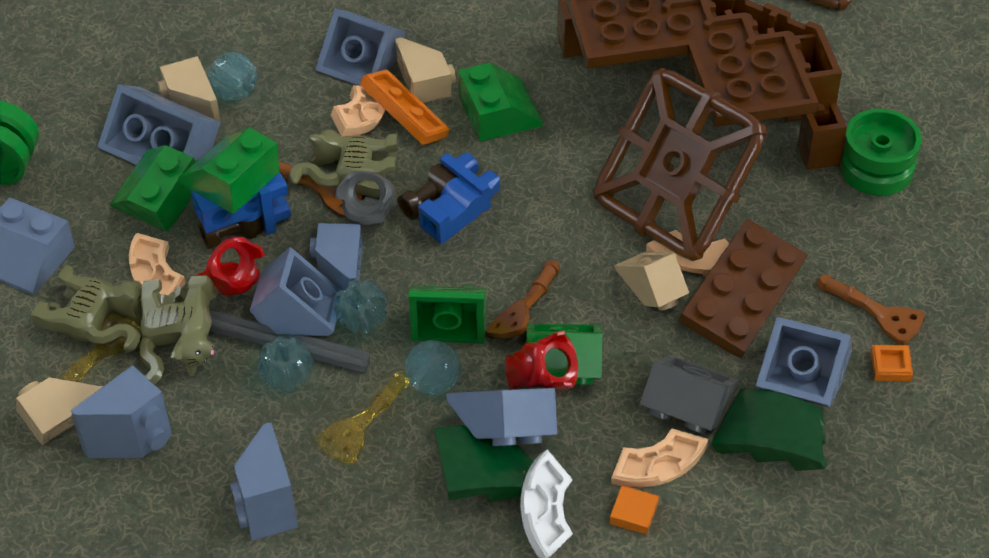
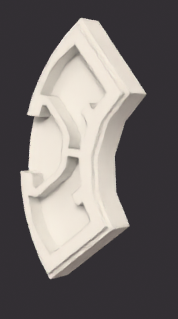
(542, 505)

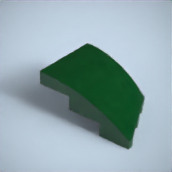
(773, 429)
(478, 467)

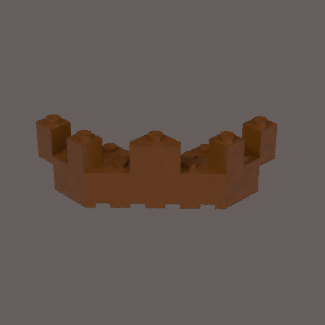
(735, 47)

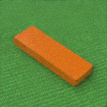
(404, 107)

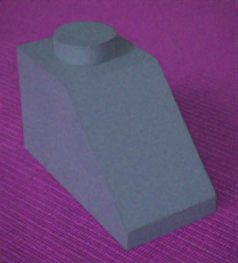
(338, 252)

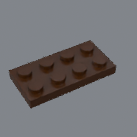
(743, 288)

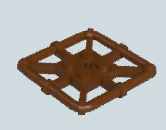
(697, 157)

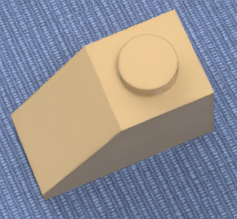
(424, 70)
(189, 86)
(654, 278)
(48, 405)

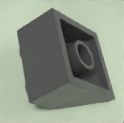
(688, 393)

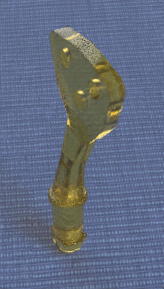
(78, 369)
(357, 424)

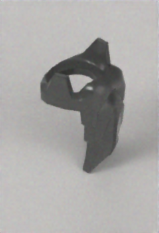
(369, 210)

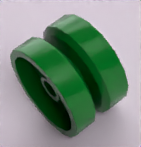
(17, 142)
(880, 152)

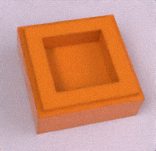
(891, 363)
(634, 509)

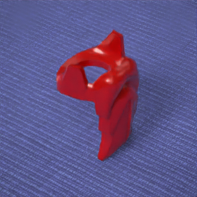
(232, 277)
(529, 369)

